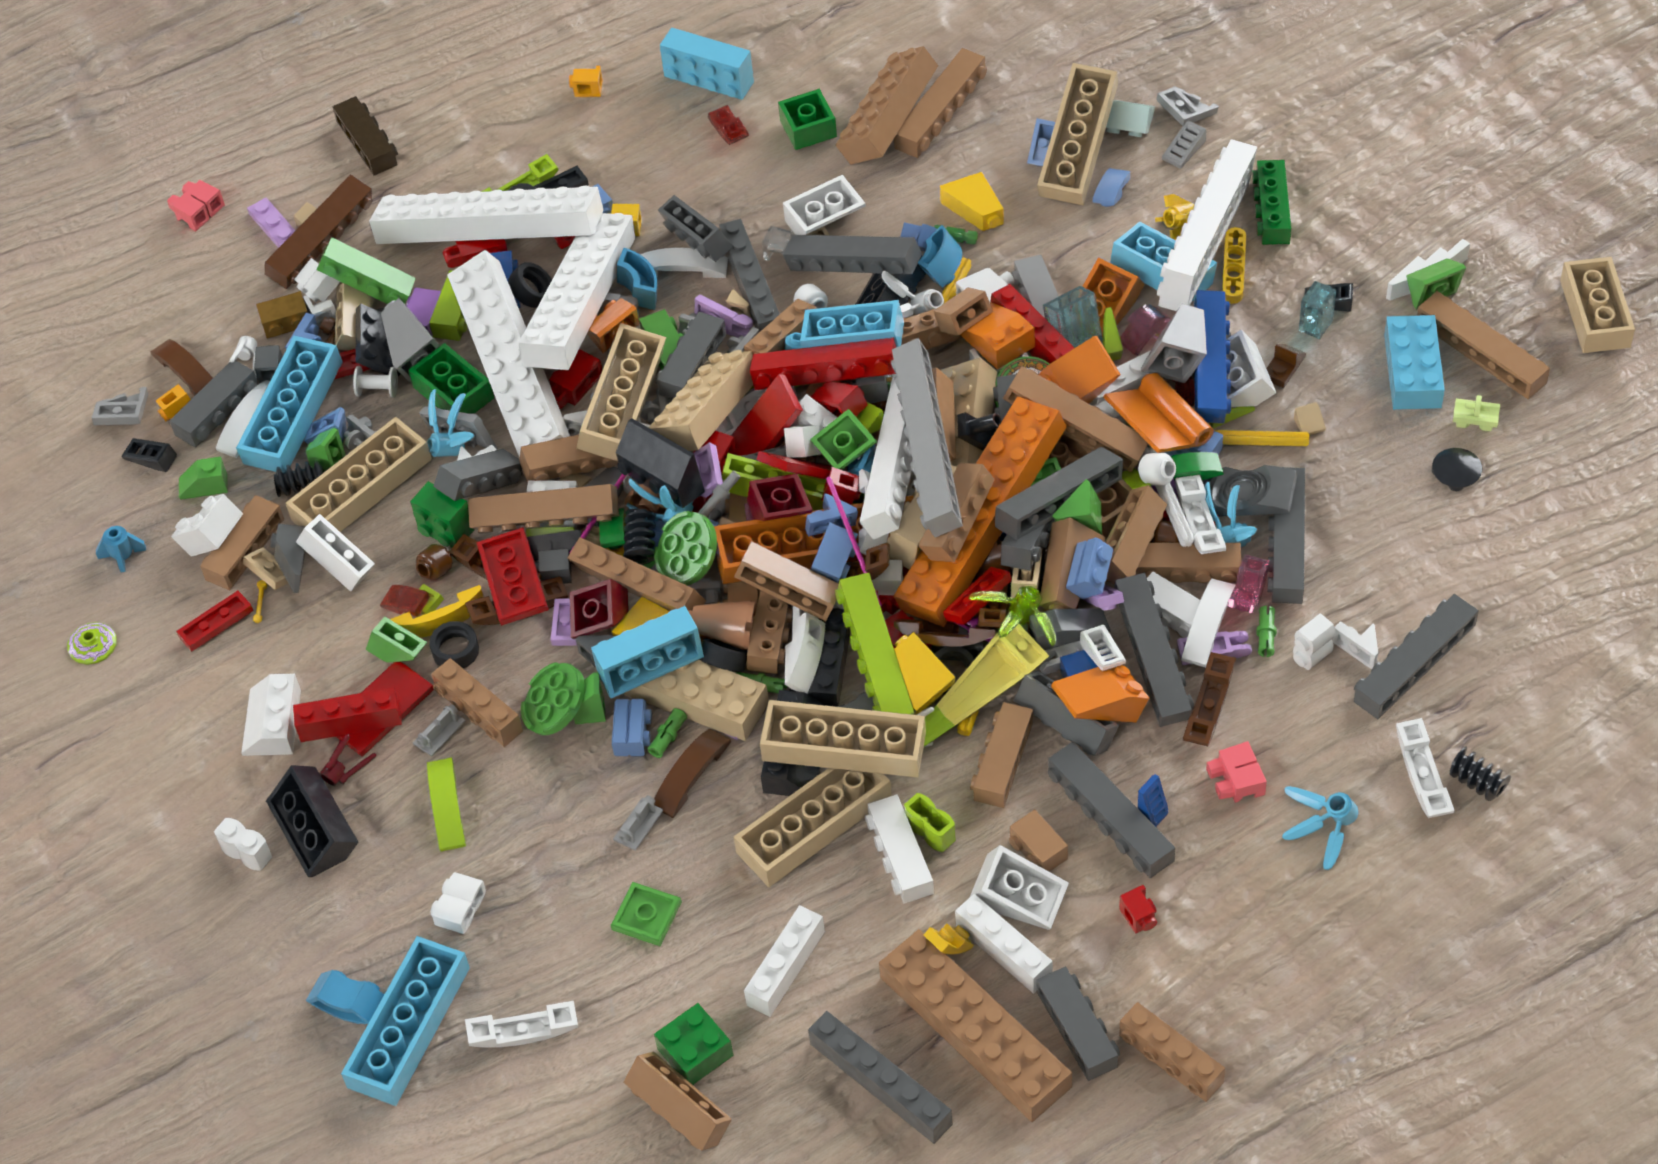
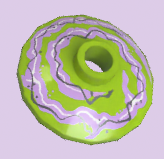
(95, 649)

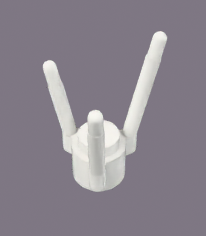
(245, 350)

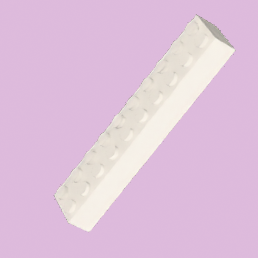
(487, 215)
(1206, 225)
(576, 294)
(496, 332)

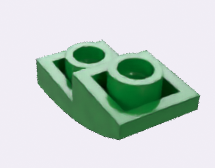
(1197, 463)
(613, 531)

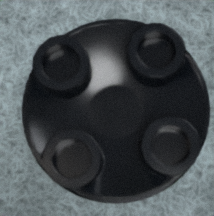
(1457, 468)

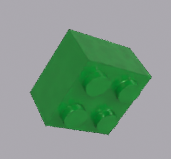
(807, 119)
(440, 515)
(693, 1044)

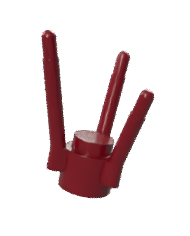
(334, 770)

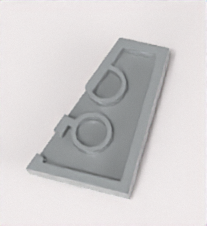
(464, 422)

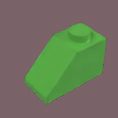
(326, 449)
(203, 479)
(393, 642)
(593, 703)

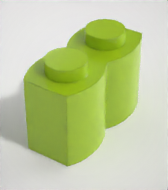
(930, 822)

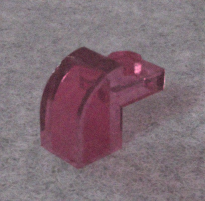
(1144, 323)
(1249, 584)

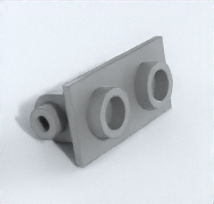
(439, 730)
(638, 823)

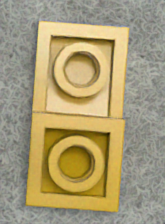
(950, 939)

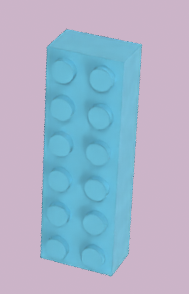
(289, 404)
(405, 1021)

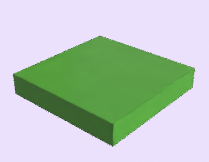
(646, 914)

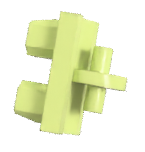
(1476, 413)

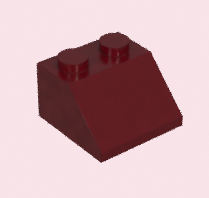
(777, 498)
(597, 607)

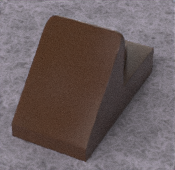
(1284, 364)

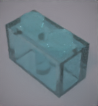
(1317, 310)

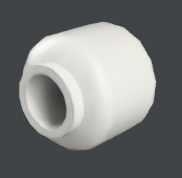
(812, 294)
(1157, 468)

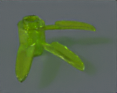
(1022, 606)

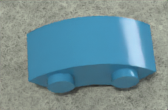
(941, 257)
(639, 277)
(345, 997)

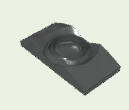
(1260, 492)

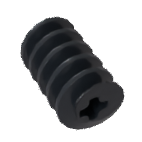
(295, 479)
(639, 535)
(1478, 776)

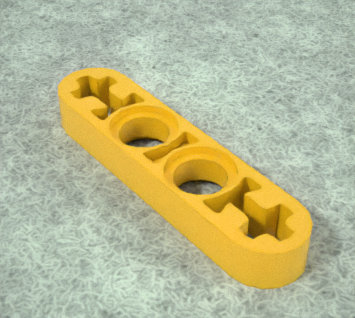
(1236, 265)

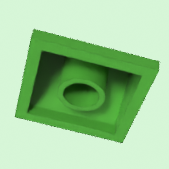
(1441, 277)
(843, 440)
(1083, 507)

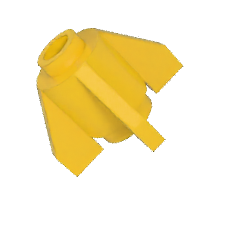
(1176, 214)

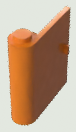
(1161, 415)

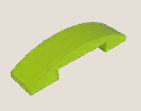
(540, 170)
(445, 804)

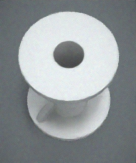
(364, 381)

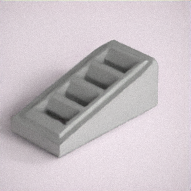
(1190, 132)

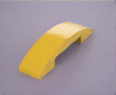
(427, 623)

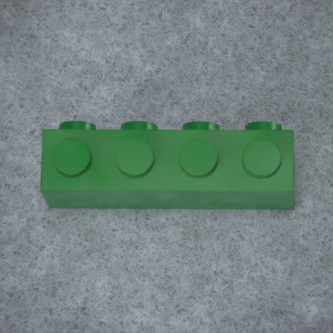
(1272, 202)

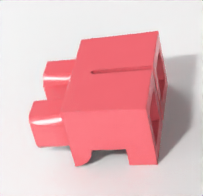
(196, 203)
(1240, 773)

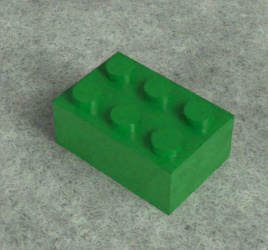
(451, 377)

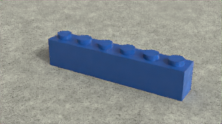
(1211, 374)

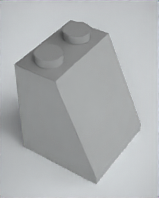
(406, 337)
(1179, 346)

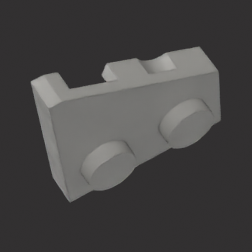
(1185, 106)
(121, 409)

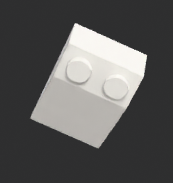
(1019, 888)

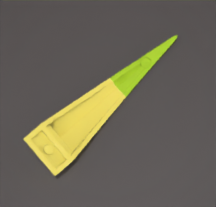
(992, 673)

